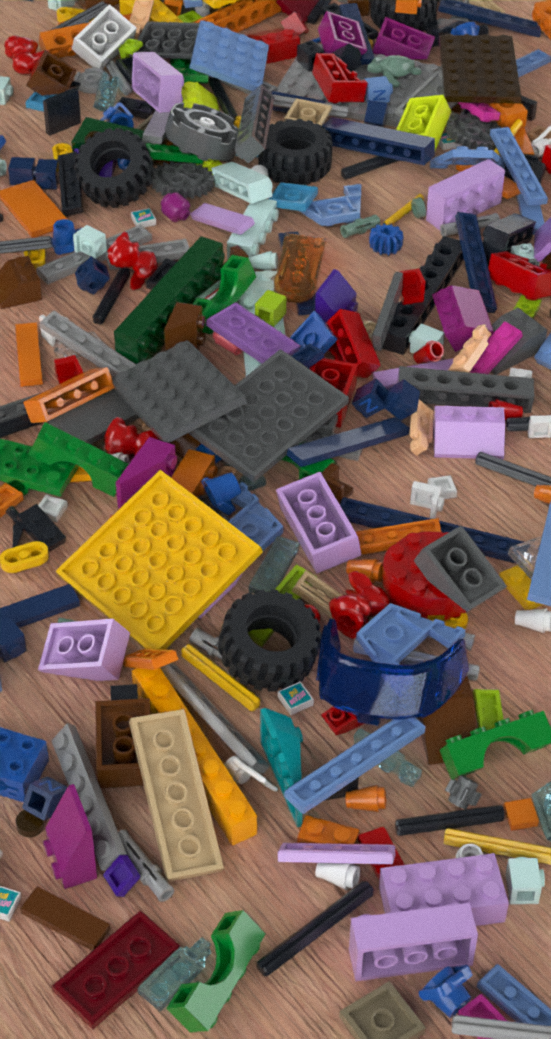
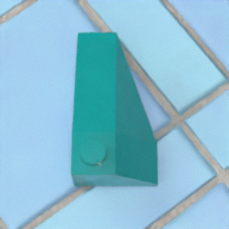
(282, 749)

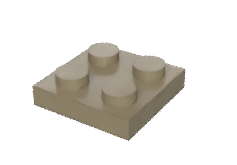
(382, 1016)

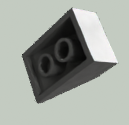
(527, 346)
(459, 569)

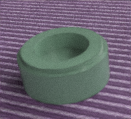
(418, 208)

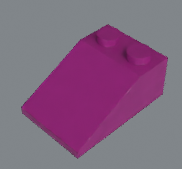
(403, 41)
(151, 458)
(70, 842)

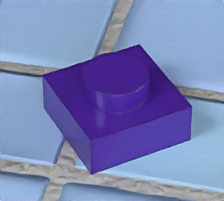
(121, 875)

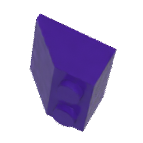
(335, 295)

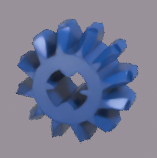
(386, 239)

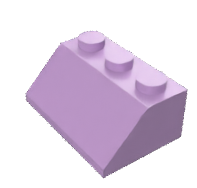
(467, 431)

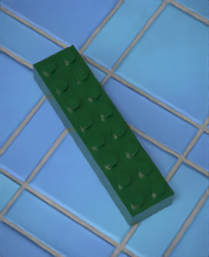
(143, 330)

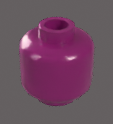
(175, 207)

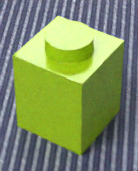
(271, 307)

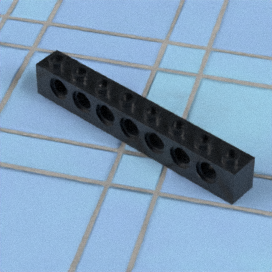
(438, 273)

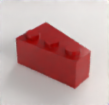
(336, 80)
(520, 275)
(353, 342)

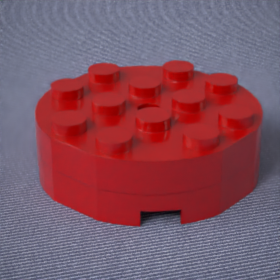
(407, 584)

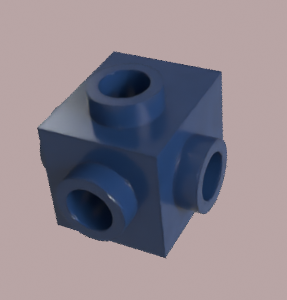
(92, 275)

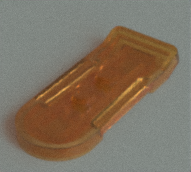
(299, 267)

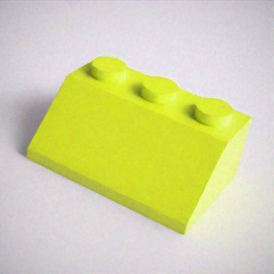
(198, 94)
(425, 116)

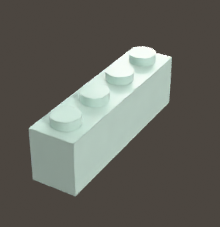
(242, 182)
(264, 215)

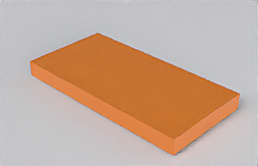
(31, 208)

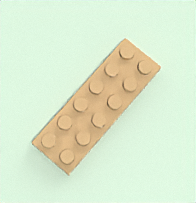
(176, 795)

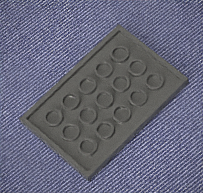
(177, 391)
(281, 411)

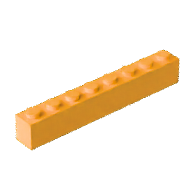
(223, 795)

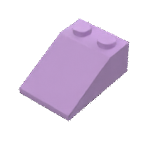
(85, 649)

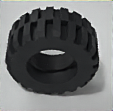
(386, 8)
(108, 147)
(297, 152)
(266, 667)

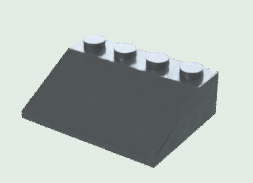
(169, 39)

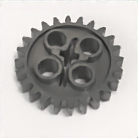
(470, 131)
(182, 178)

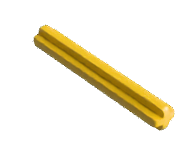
(221, 677)
(498, 845)

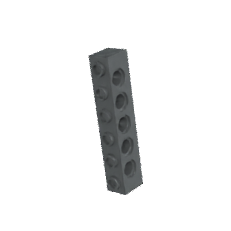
(254, 124)
(468, 388)

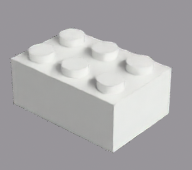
(102, 37)

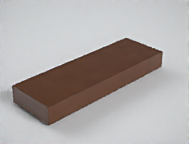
(65, 918)

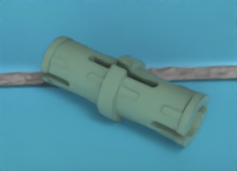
(368, 223)

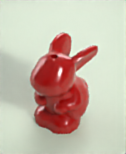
(23, 53)
(127, 255)
(125, 438)
(353, 609)

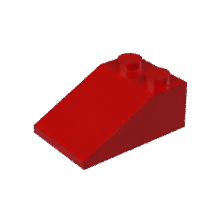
(281, 43)

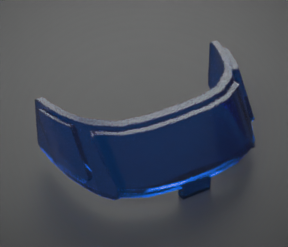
(385, 689)

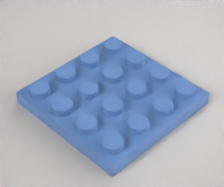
(229, 56)

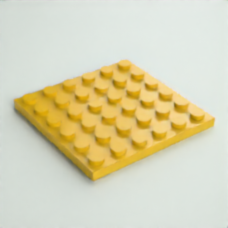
(159, 562)

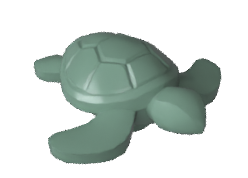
(393, 67)

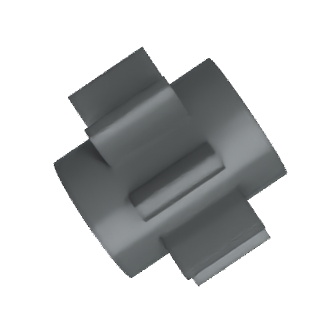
(463, 792)

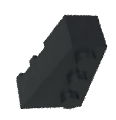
(506, 233)

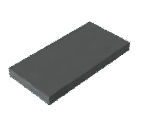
(92, 418)

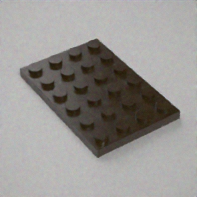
(479, 69)

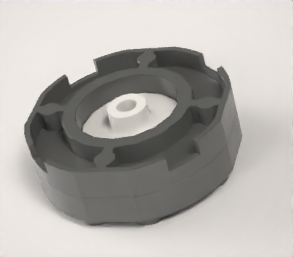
(202, 132)

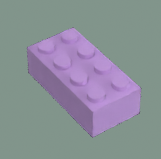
(156, 81)
(465, 192)
(318, 522)
(444, 882)
(412, 941)

